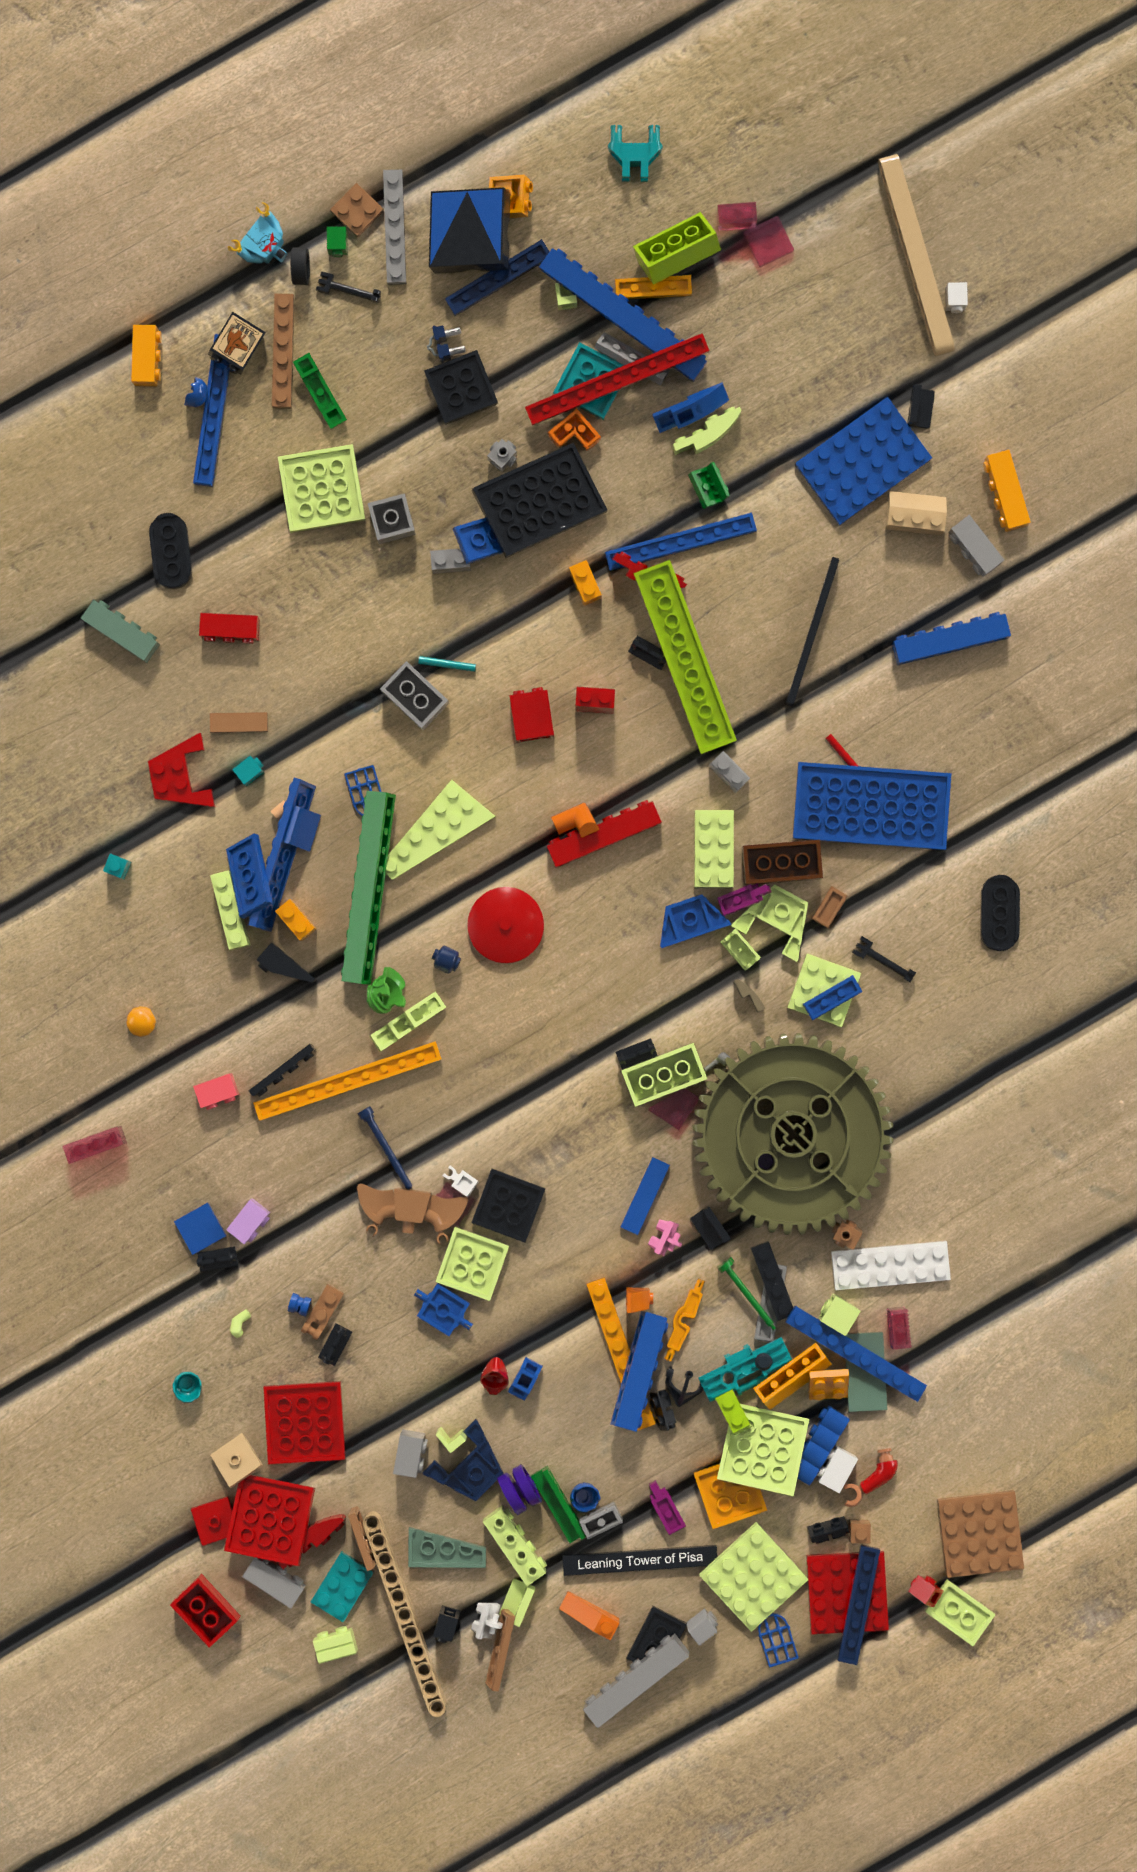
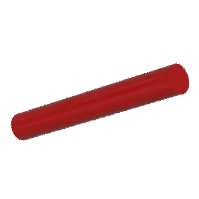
(840, 750)

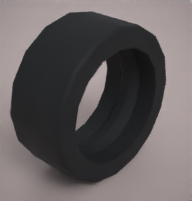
(300, 266)

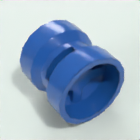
(299, 1304)

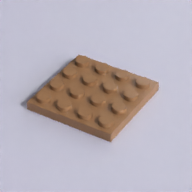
(980, 1533)

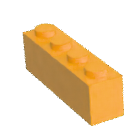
(1006, 490)
(791, 1376)

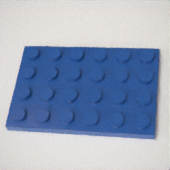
(863, 461)

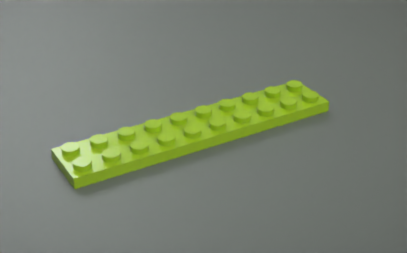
(685, 656)

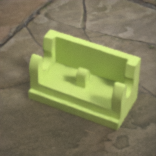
(740, 949)

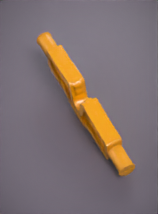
(688, 1310)

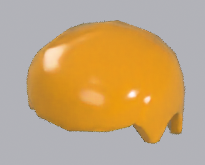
(141, 1021)

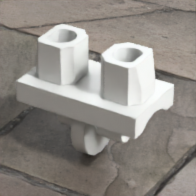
(488, 1620)

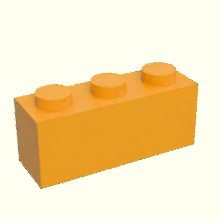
(146, 355)

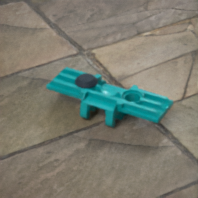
(743, 1363)

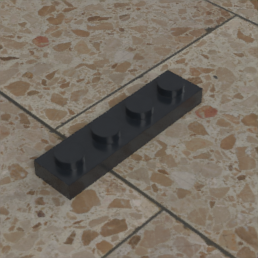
(289, 1066)
(772, 1280)

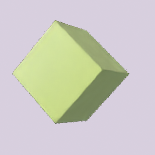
(838, 1314)

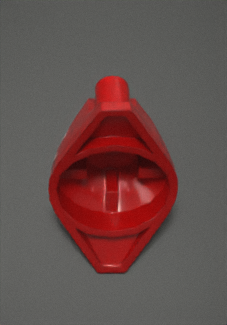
(495, 1376)

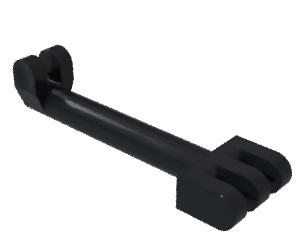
(330, 284)
(866, 950)

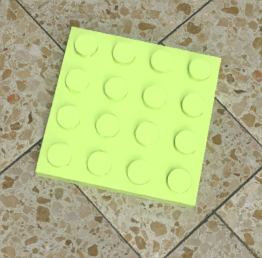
(321, 488)
(766, 1453)
(753, 1576)

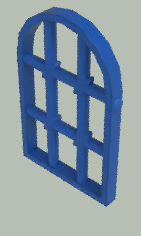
(359, 785)
(785, 1645)

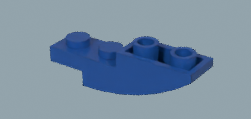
(691, 410)

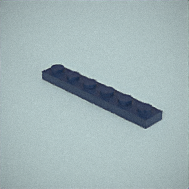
(495, 280)
(858, 1604)

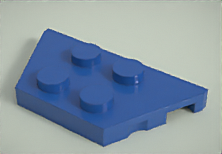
(690, 919)

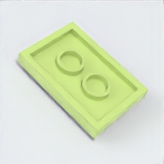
(961, 1613)

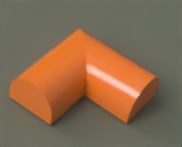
(574, 425)
(575, 817)

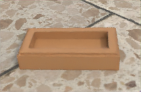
(829, 907)

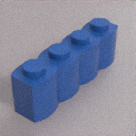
(821, 1442)

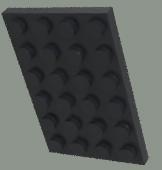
(539, 500)

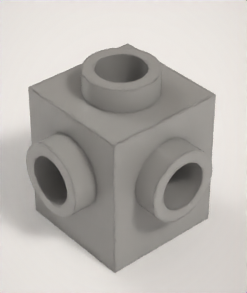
(502, 461)

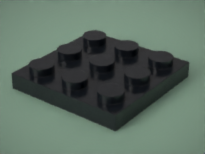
(461, 387)
(508, 1205)

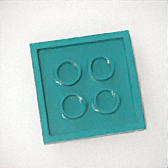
(584, 366)

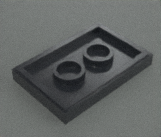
(655, 1627)

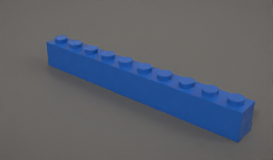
(615, 308)

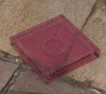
(768, 241)

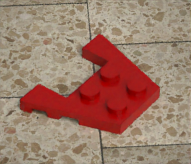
(171, 775)

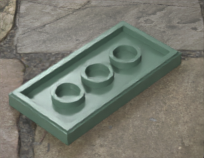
(864, 1389)

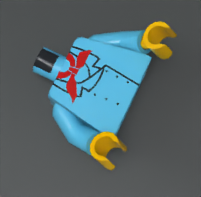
(262, 240)

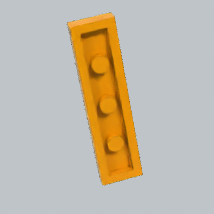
(643, 288)

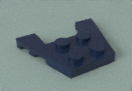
(475, 1472)

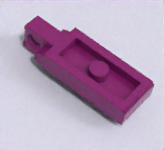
(742, 898)
(666, 1509)

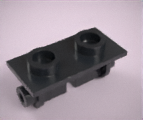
(647, 652)
(636, 1053)
(217, 1259)
(335, 1344)
(664, 1419)
(836, 1527)

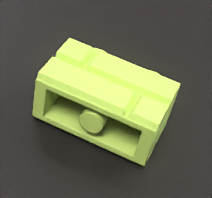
(335, 1645)

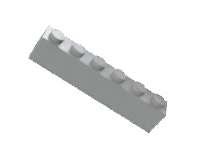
(636, 1680)

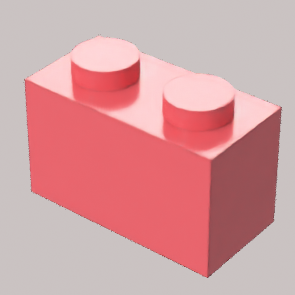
(216, 1090)

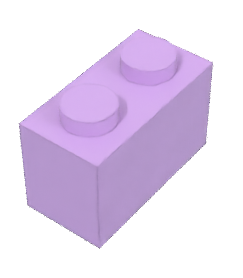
(248, 1221)

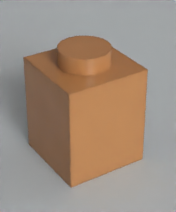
(859, 1531)

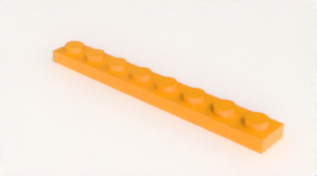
(614, 1335)

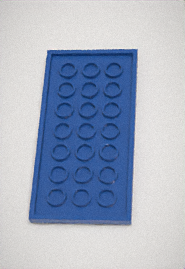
(872, 805)

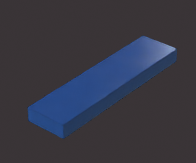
(645, 1195)

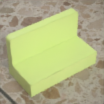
(451, 1443)
(518, 1599)

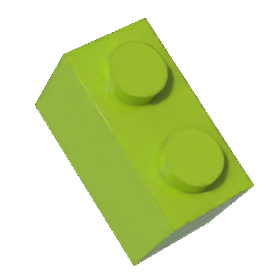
(733, 1412)

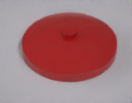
(505, 925)

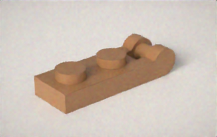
(322, 1311)

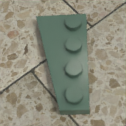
(440, 1551)

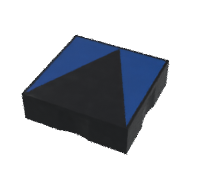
(469, 230)

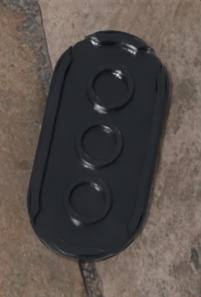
(170, 551)
(1000, 913)

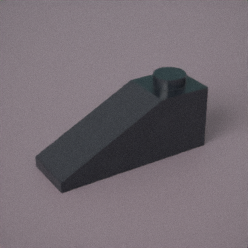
(278, 962)

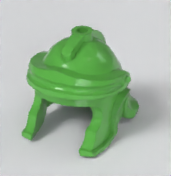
(386, 991)

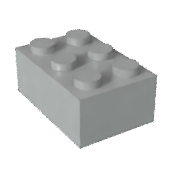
(414, 695)

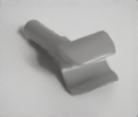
(720, 1058)

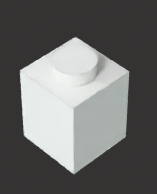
(956, 297)

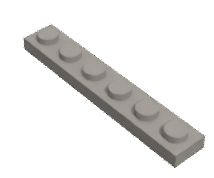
(394, 227)

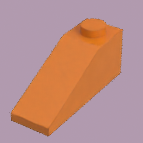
(638, 1299)
(590, 1615)

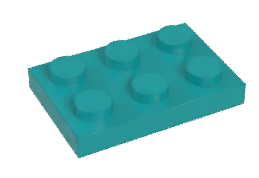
(342, 1586)

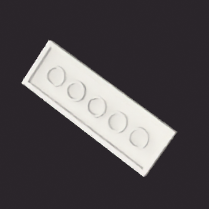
(890, 1265)

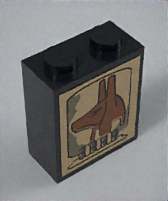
(236, 343)

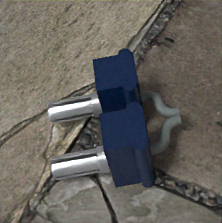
(443, 350)

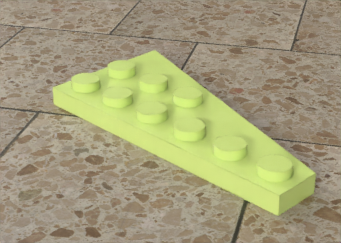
(443, 823)

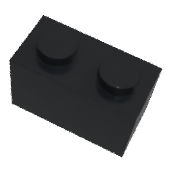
(446, 1624)

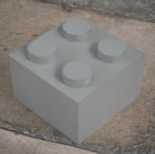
(391, 518)
(409, 1453)

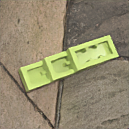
(407, 1021)

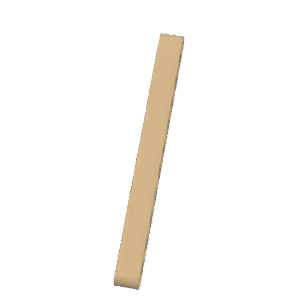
(916, 255)
(405, 1623)

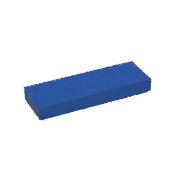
(832, 997)

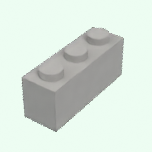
(975, 546)
(274, 1581)

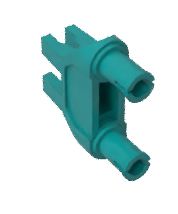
(635, 154)

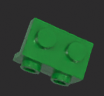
(709, 485)

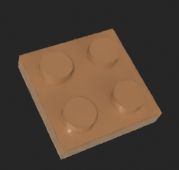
(357, 210)

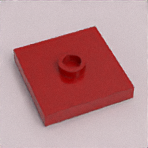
(212, 1520)

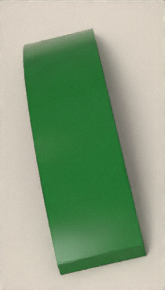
(319, 391)

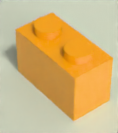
(585, 582)
(295, 920)

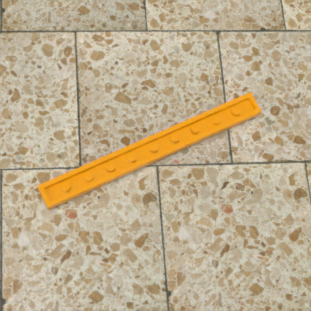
(347, 1081)

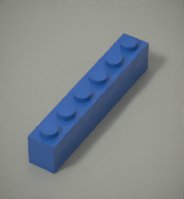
(951, 639)
(639, 1371)

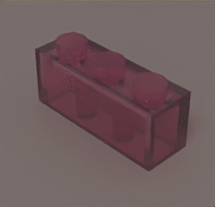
(94, 1144)

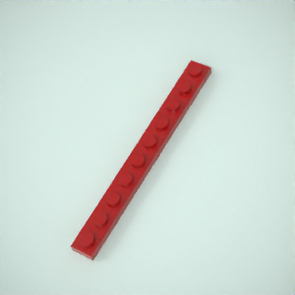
(617, 379)

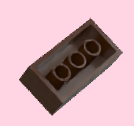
(782, 862)

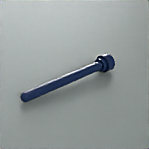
(367, 1116)

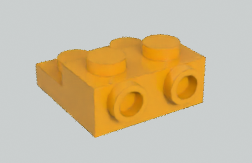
(519, 188)

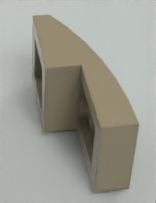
(744, 990)

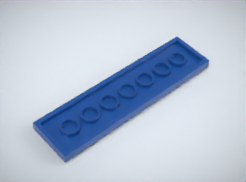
(282, 854)

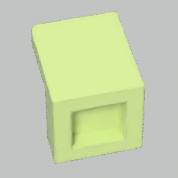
(565, 299)

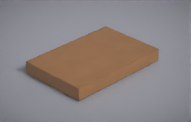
(357, 1525)

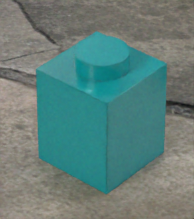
(249, 770)
(117, 866)

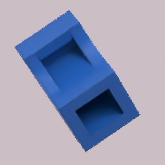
(525, 1378)

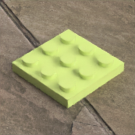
(816, 977)
(472, 1263)

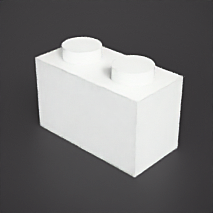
(837, 1469)

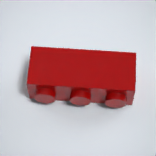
(229, 627)

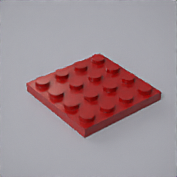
(304, 1422)
(270, 1519)
(830, 1590)

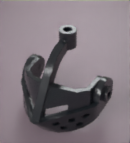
(681, 1397)

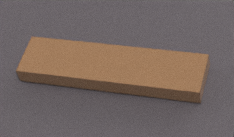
(500, 1650)

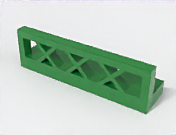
(558, 1504)

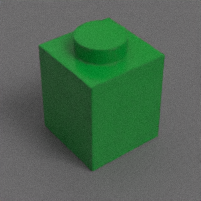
(337, 241)

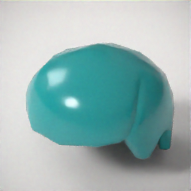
(187, 1386)

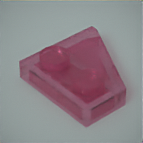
(675, 1107)

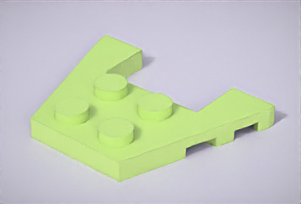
(781, 911)

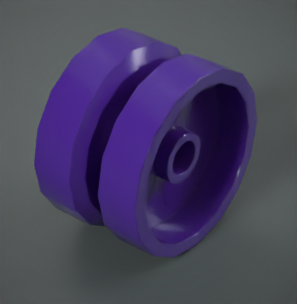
(519, 1489)

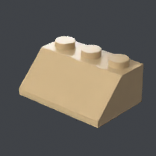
(916, 513)

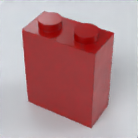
(595, 700)
(531, 715)

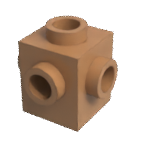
(849, 1240)

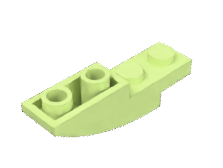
(714, 430)

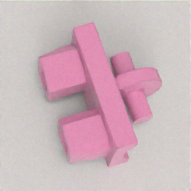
(668, 1239)

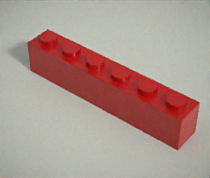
(610, 832)

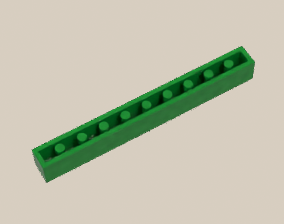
(368, 887)

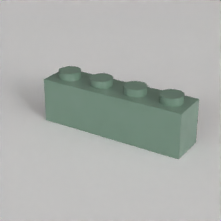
(120, 631)

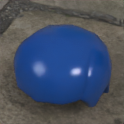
(199, 393)
(584, 1497)

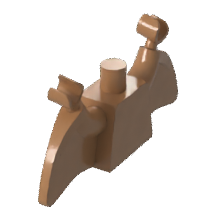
(411, 1208)

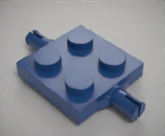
(443, 1309)

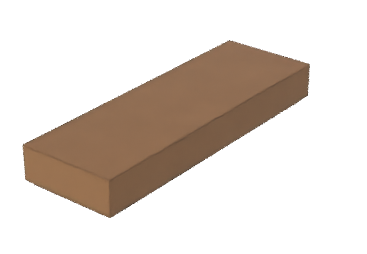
(238, 722)

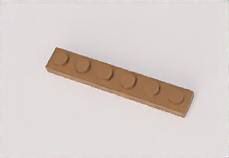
(283, 351)

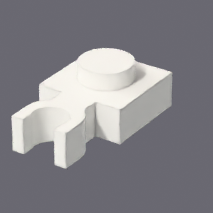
(462, 1182)

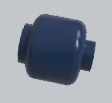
(446, 959)

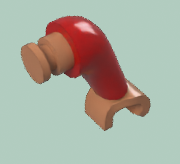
(884, 1472)

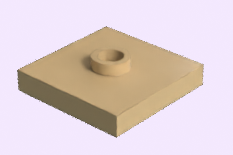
(236, 1460)

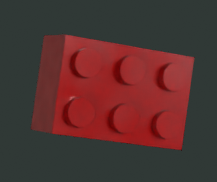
(205, 1610)

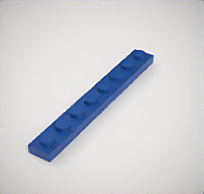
(856, 1353)

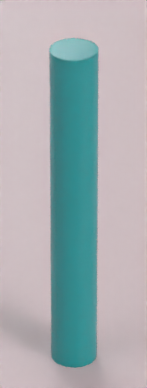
(447, 663)

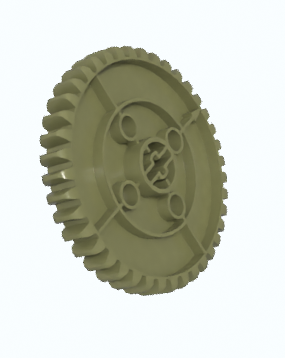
(792, 1187)

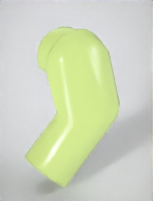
(236, 1324)

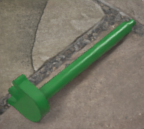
(726, 1266)

